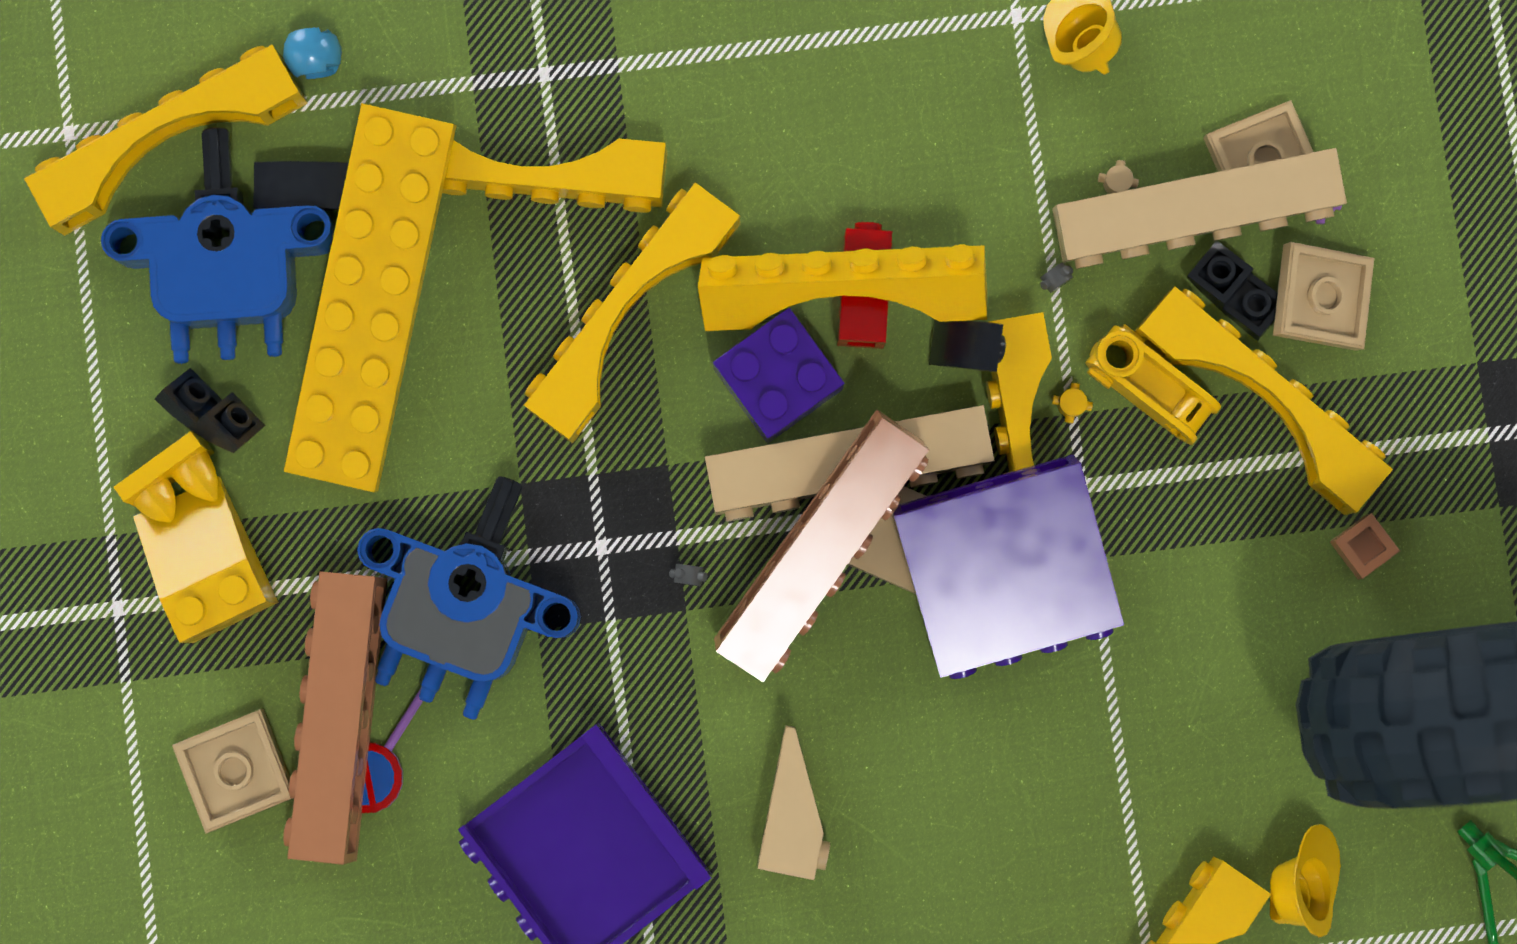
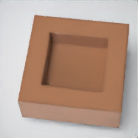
(1364, 546)

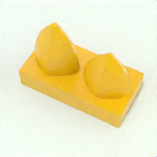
(184, 462)

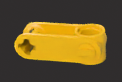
(1152, 384)

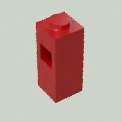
(864, 318)

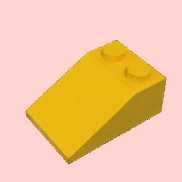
(204, 566)

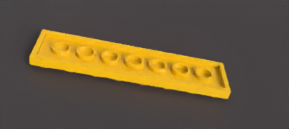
(369, 297)

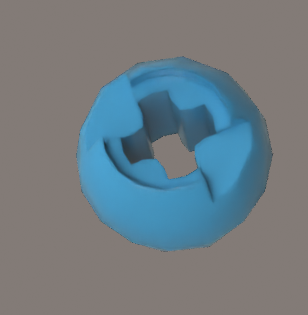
(312, 53)

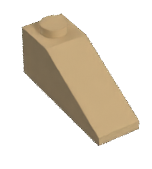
(793, 826)

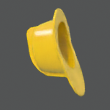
(1082, 33)
(1307, 885)

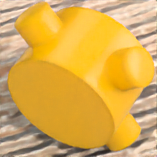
(1072, 403)

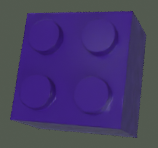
(778, 375)

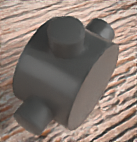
(1056, 277)
(688, 575)

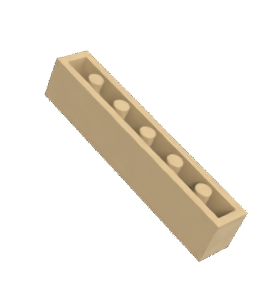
(1199, 206)
(798, 468)

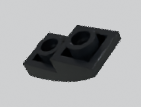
(299, 184)
(1235, 290)
(967, 345)
(200, 409)

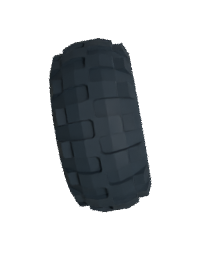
(1414, 718)

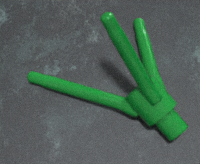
(1486, 854)

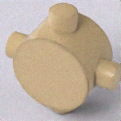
(1118, 178)

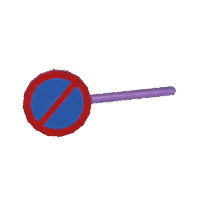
(383, 768)

